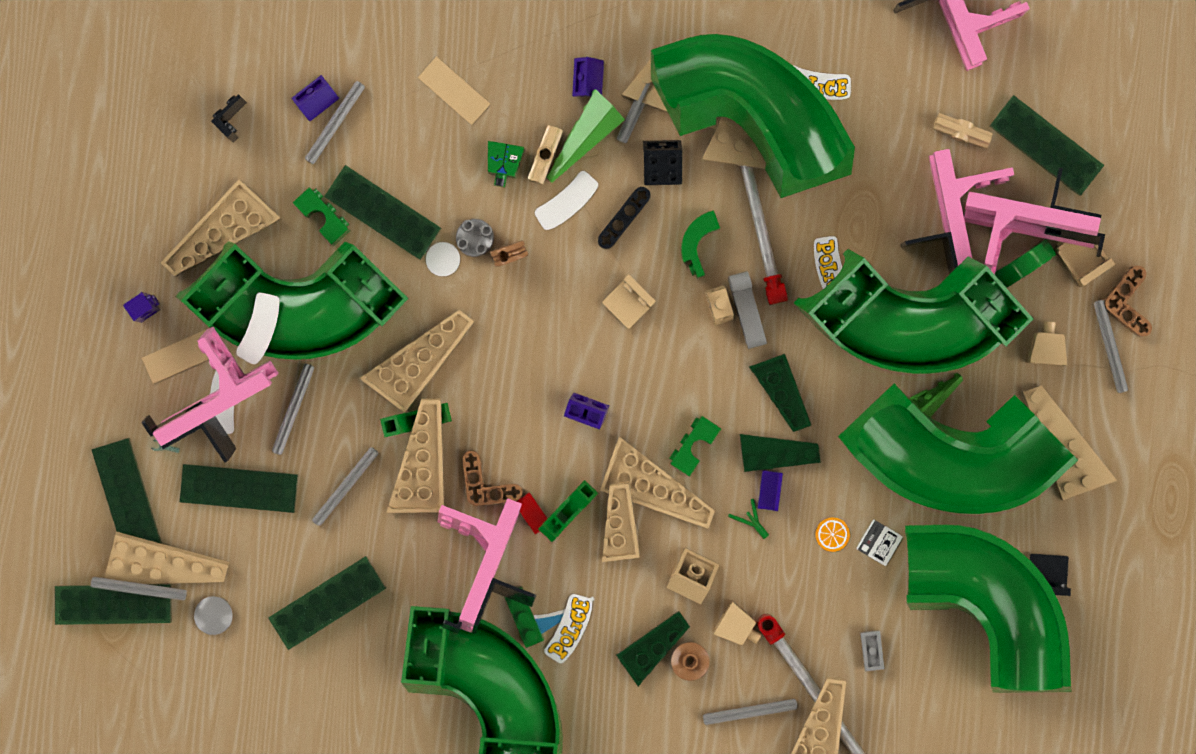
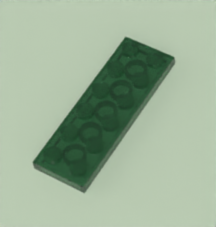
(1046, 145)
(382, 212)
(238, 488)
(125, 490)
(327, 603)
(100, 606)

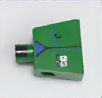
(503, 161)

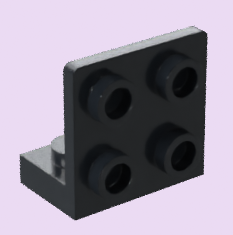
(222, 117)
(662, 162)
(1054, 570)

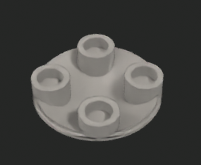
(474, 237)
(213, 615)

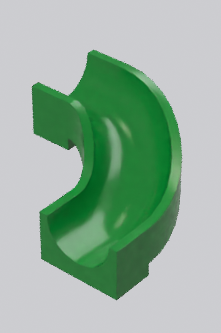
(763, 95)
(316, 312)
(916, 329)
(957, 467)
(1002, 593)
(489, 676)

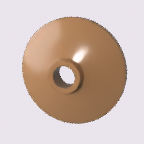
(690, 671)

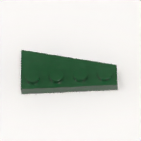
(779, 383)
(771, 453)
(649, 649)

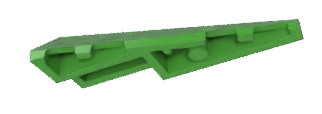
(593, 125)
(931, 400)

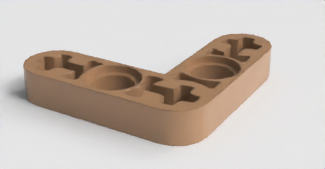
(1122, 306)
(485, 491)

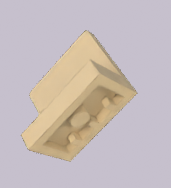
(628, 302)

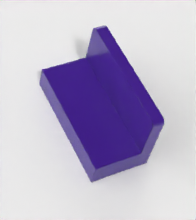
(587, 76)
(315, 98)
(770, 490)

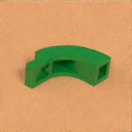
(695, 232)
(1025, 263)
(404, 422)
(568, 511)

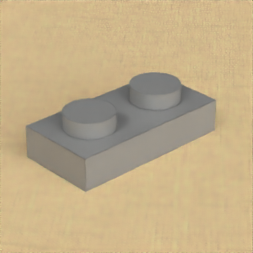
(872, 650)

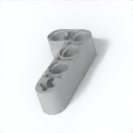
(747, 310)

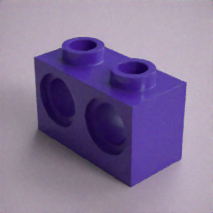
(142, 307)
(586, 410)

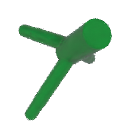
(754, 521)

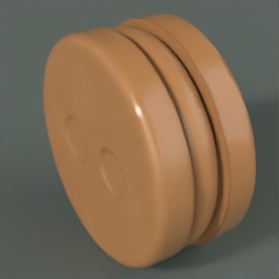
(509, 253)

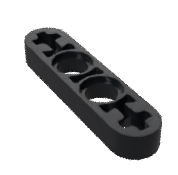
(627, 220)

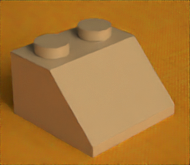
(693, 576)

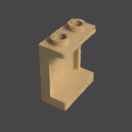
(1083, 262)

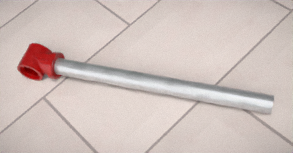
(775, 289)
(775, 636)

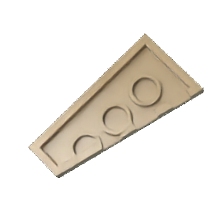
(620, 530)

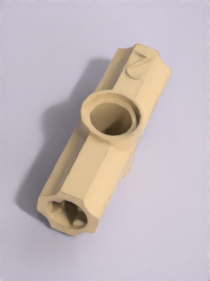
(962, 131)
(540, 166)

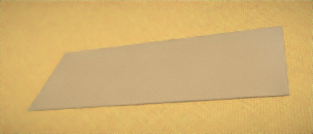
(453, 90)
(174, 358)

